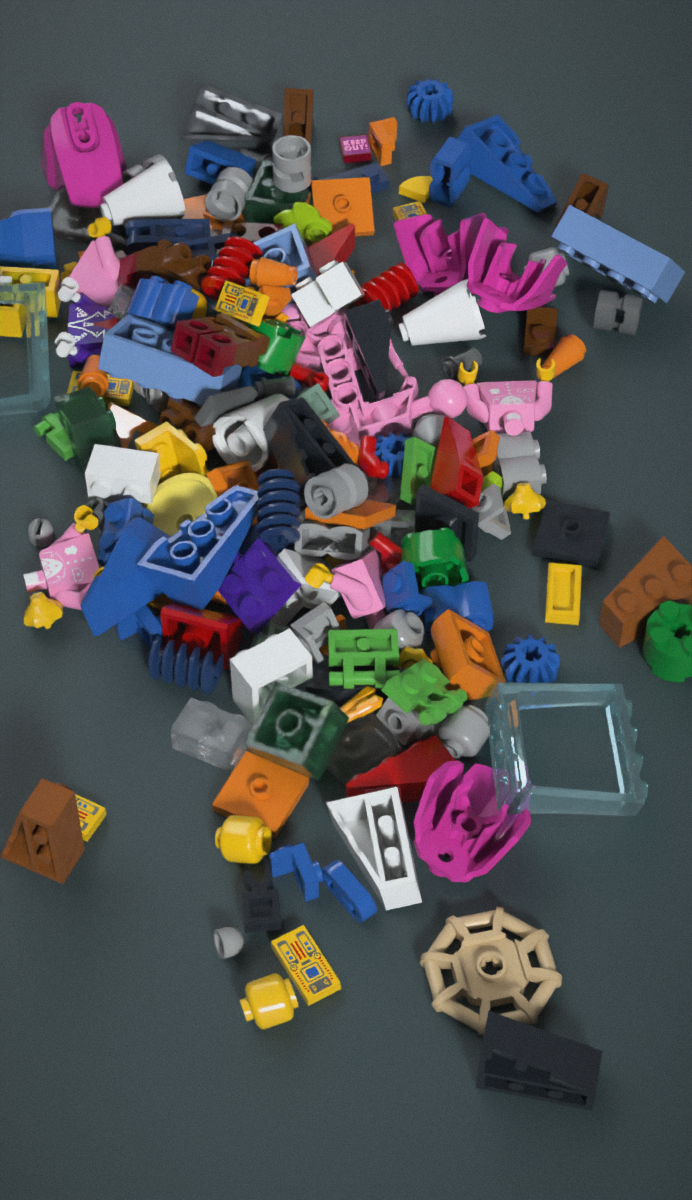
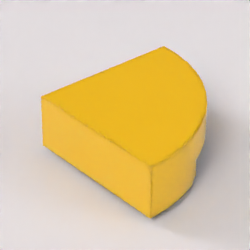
(416, 188)

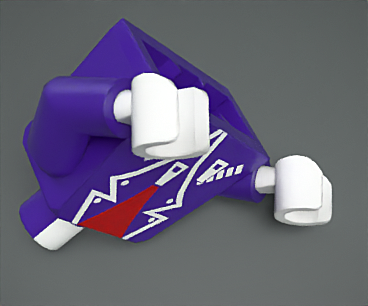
(86, 325)

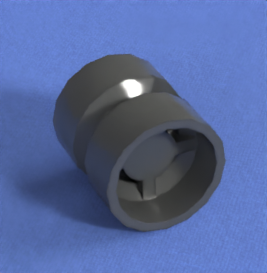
(607, 308)

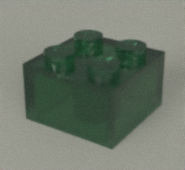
(297, 730)

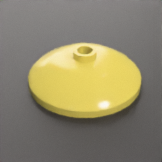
(180, 499)

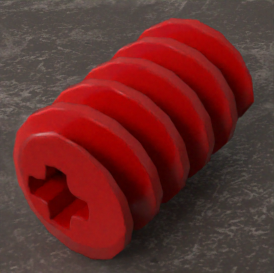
(230, 266)
(391, 287)

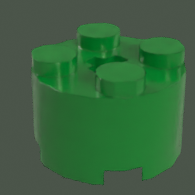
(282, 348)
(436, 558)
(669, 642)

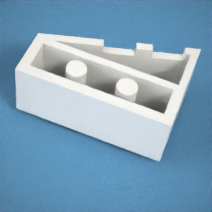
(379, 841)

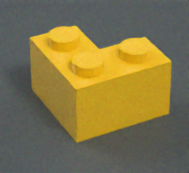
(14, 315)

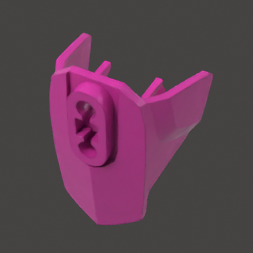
(82, 154)
(434, 256)
(495, 282)
(463, 819)

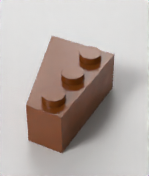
(656, 579)
(47, 832)

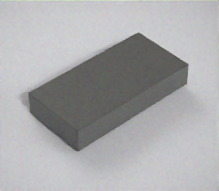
(223, 403)

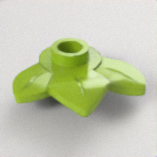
(308, 221)

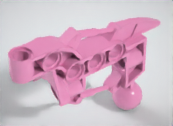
(330, 352)

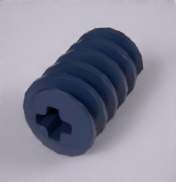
(278, 507)
(183, 667)

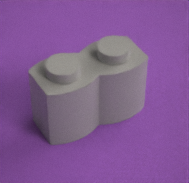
(519, 463)
(336, 540)

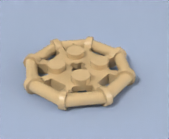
(487, 989)

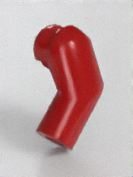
(309, 376)
(369, 461)
(389, 552)

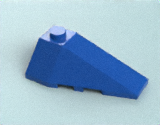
(503, 165)
(28, 240)
(196, 559)
(121, 586)

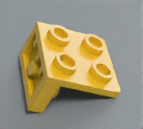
(175, 451)

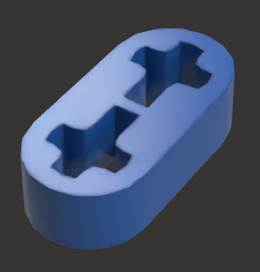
(348, 891)

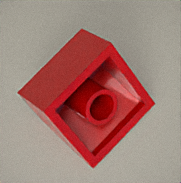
(202, 629)

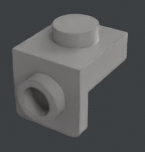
(492, 514)
(313, 629)

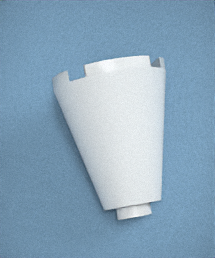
(145, 197)
(444, 318)
(241, 432)

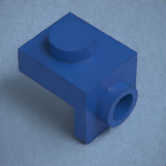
(402, 590)
(142, 622)
(297, 860)

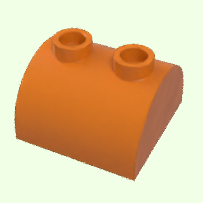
(465, 655)

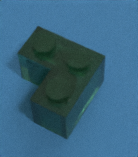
(266, 200)
(86, 424)

